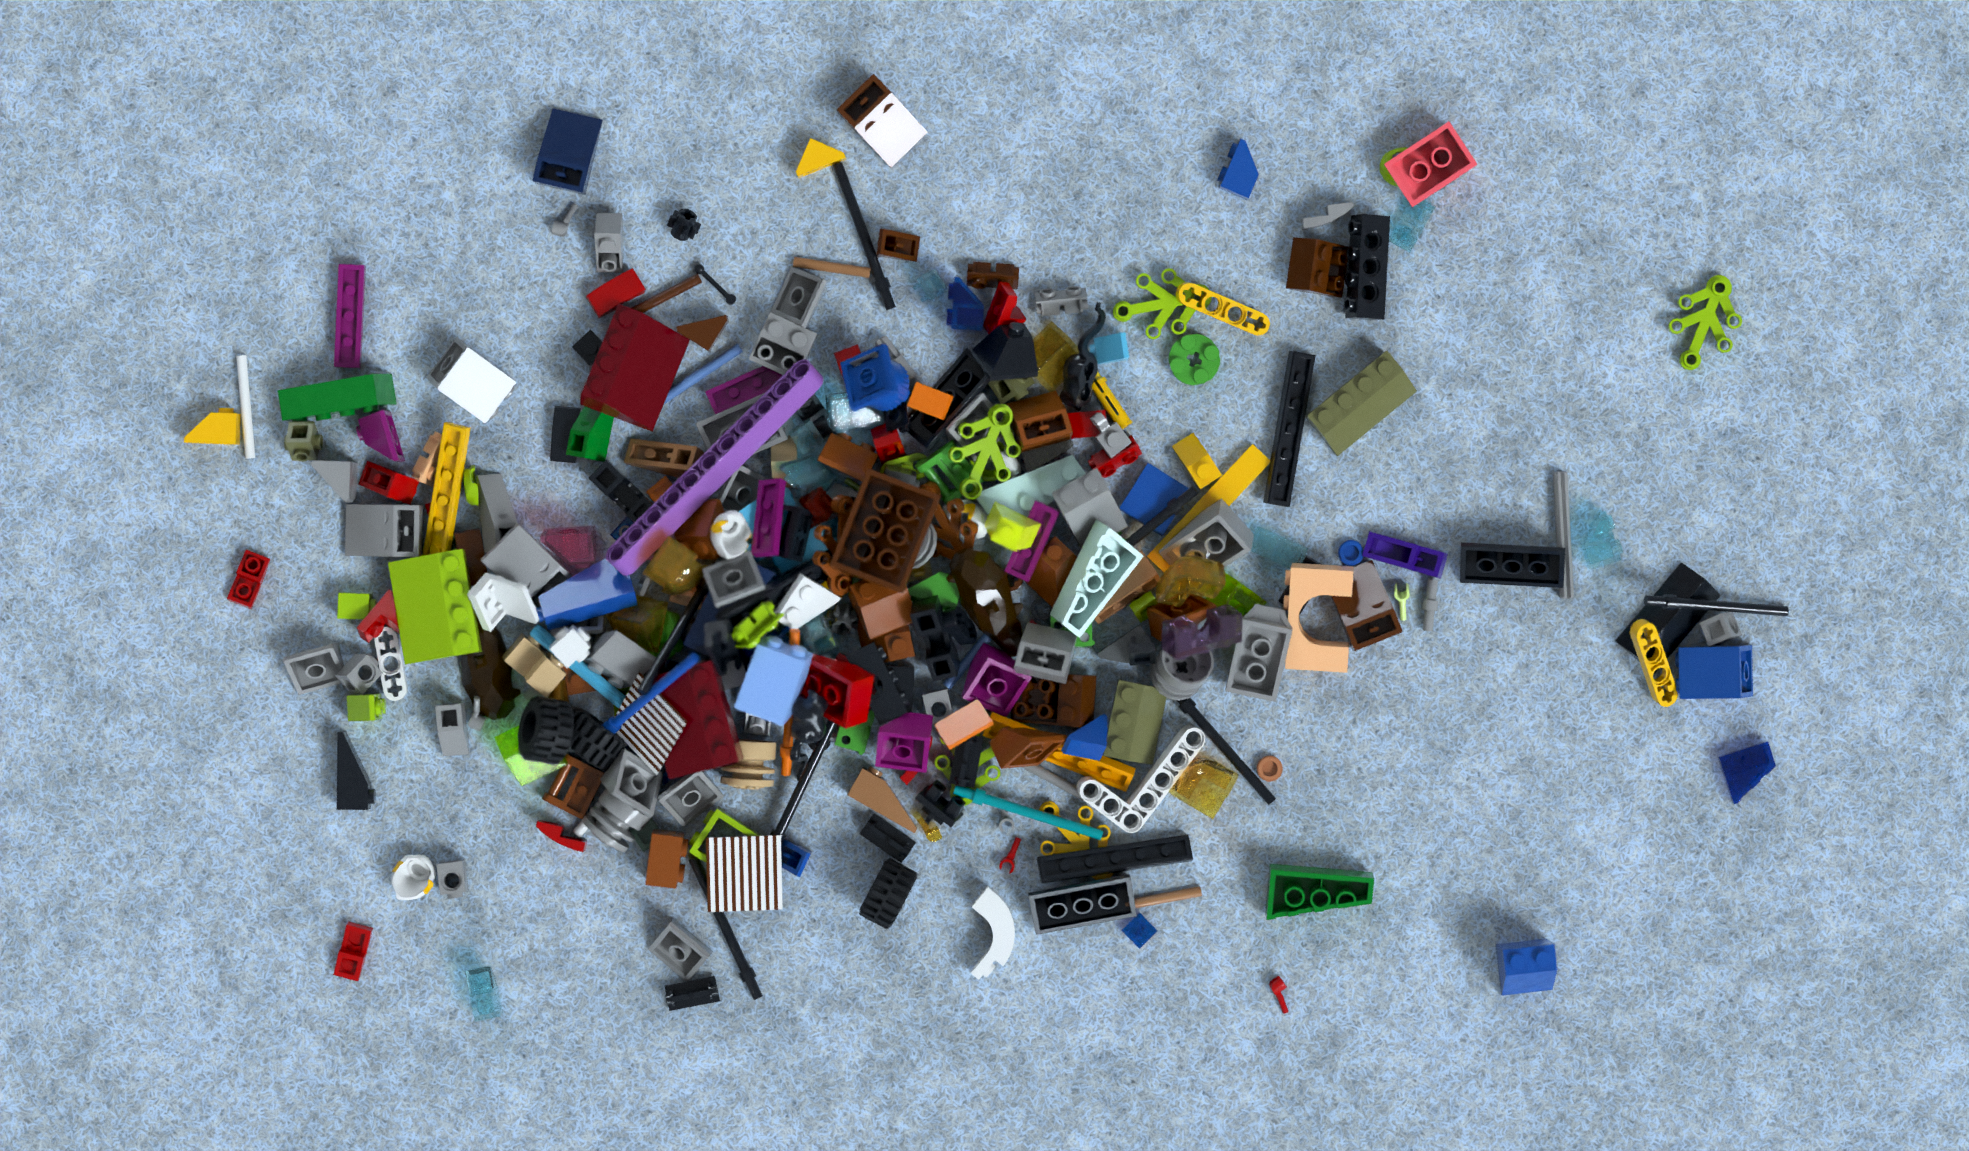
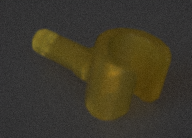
(932, 834)

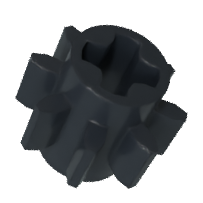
(683, 224)

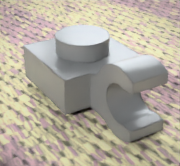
(1111, 436)

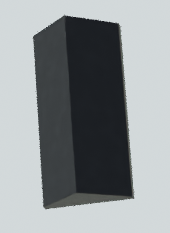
(961, 380)
(1512, 565)
(1672, 624)
(1082, 904)

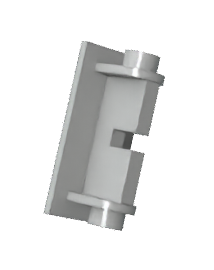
(1049, 300)

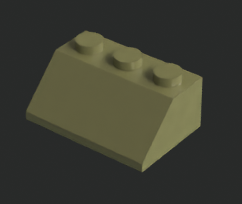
(1134, 722)

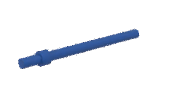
(615, 723)

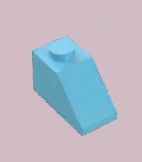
(1110, 348)

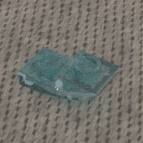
(1411, 225)
(1277, 548)

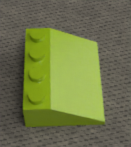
(434, 606)

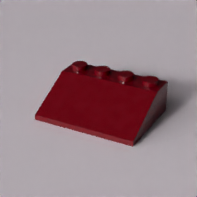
(634, 368)
(710, 732)

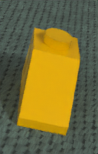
(217, 428)
(1196, 461)

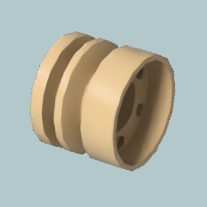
(750, 770)

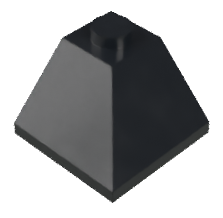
(1007, 353)

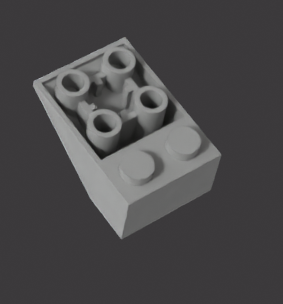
(384, 530)
(526, 561)

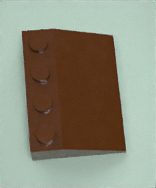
(885, 531)

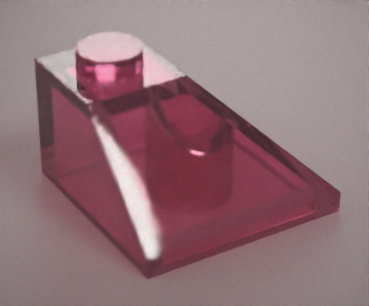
(572, 544)

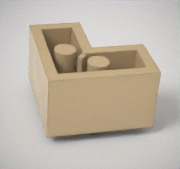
(539, 668)

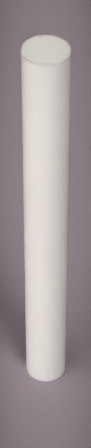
(245, 405)

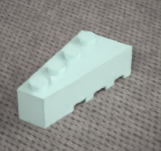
(1038, 485)
(1094, 578)

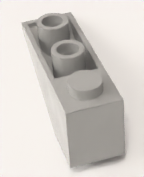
(495, 509)

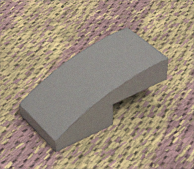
(1333, 212)

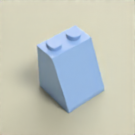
(774, 680)

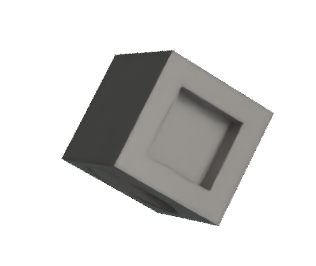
(1720, 628)
(349, 675)
(937, 696)
(457, 867)

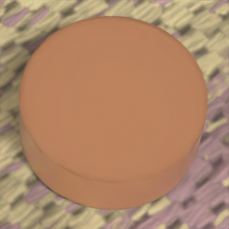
(1269, 768)

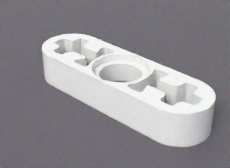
(386, 684)

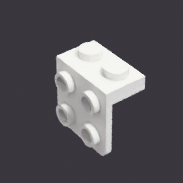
(497, 596)

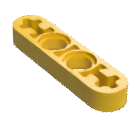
(1222, 309)
(1657, 661)

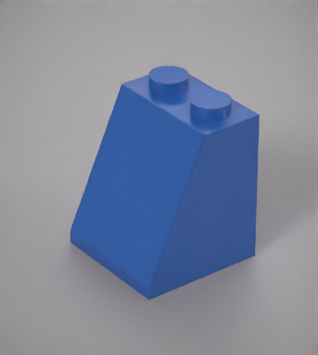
(1714, 672)
(1526, 966)

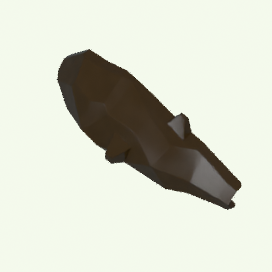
(987, 597)
(489, 676)

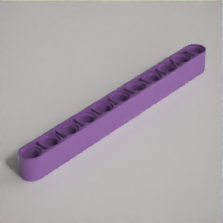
(714, 467)

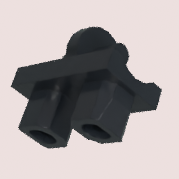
(938, 807)

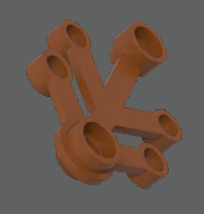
(951, 529)
(834, 576)

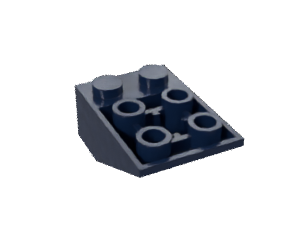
(567, 151)

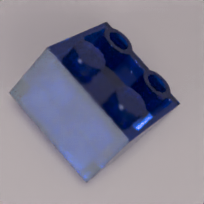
(966, 310)

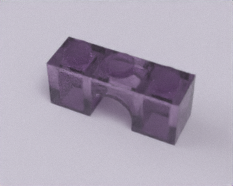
(1220, 630)

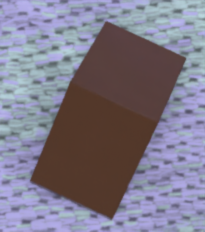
(897, 245)
(704, 332)

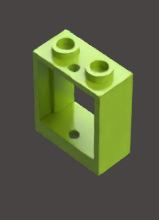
(710, 820)

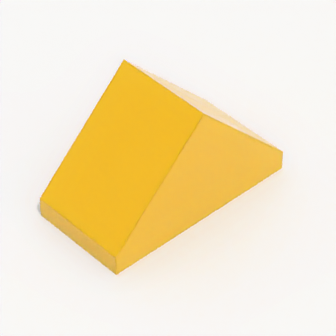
(817, 157)

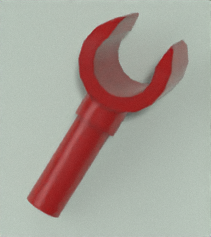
(1011, 855)
(1277, 986)

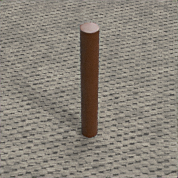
(668, 294)

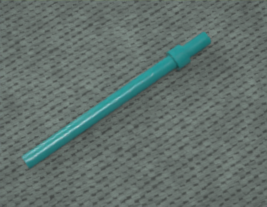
(980, 797)

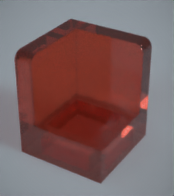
(819, 504)

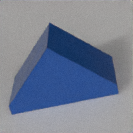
(1089, 740)
(794, 857)

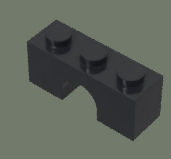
(620, 490)
(940, 648)
(891, 701)

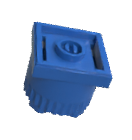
(875, 380)

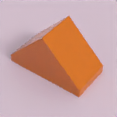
(929, 401)

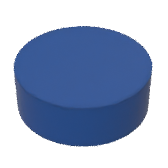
(1350, 552)

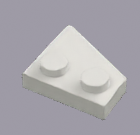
(804, 602)

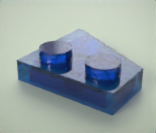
(1746, 768)

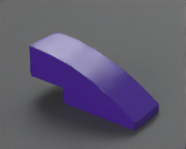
(1405, 555)

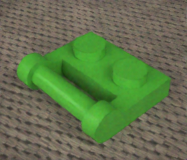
(954, 471)

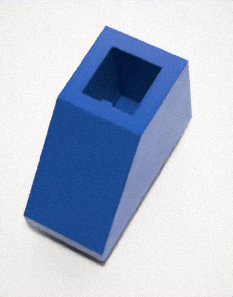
(1241, 172)

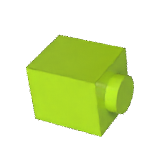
(354, 605)

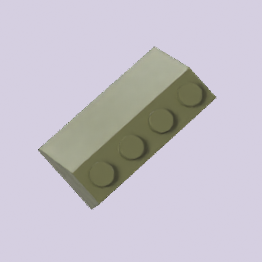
(1361, 403)

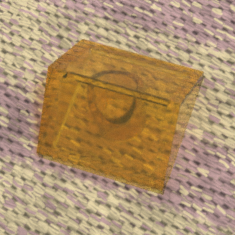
(1051, 352)
(641, 622)

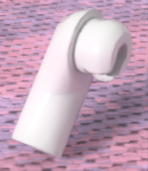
(1012, 464)

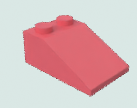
(1430, 164)

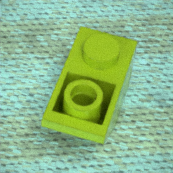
(365, 707)

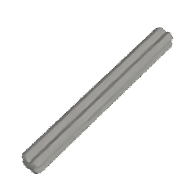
(1563, 531)

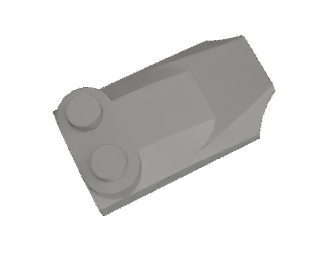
(716, 425)
(1261, 655)

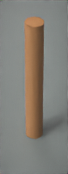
(831, 267)
(1167, 897)

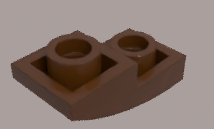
(472, 544)

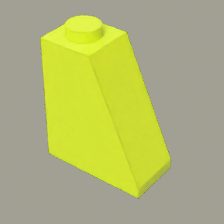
(1010, 528)

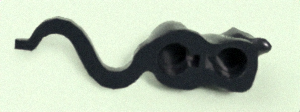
(1081, 368)
(807, 725)

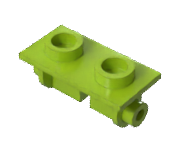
(749, 633)

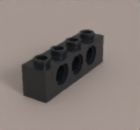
(1376, 256)

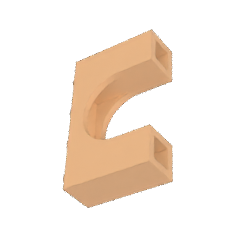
(1305, 583)

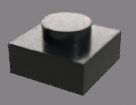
(588, 347)

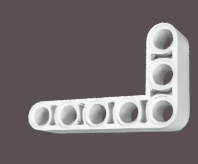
(1147, 785)

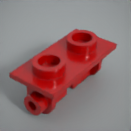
(1108, 466)

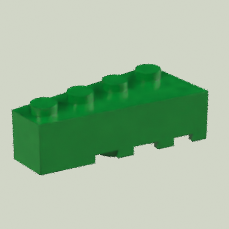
(336, 397)
(1315, 889)

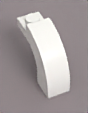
(998, 915)

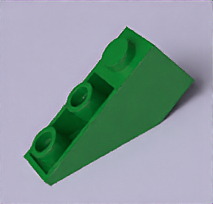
(590, 435)

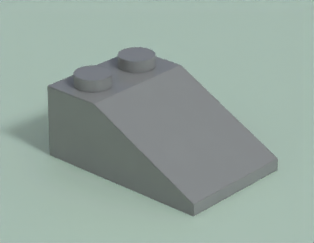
(1213, 535)

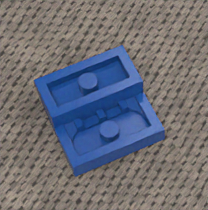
(1150, 496)

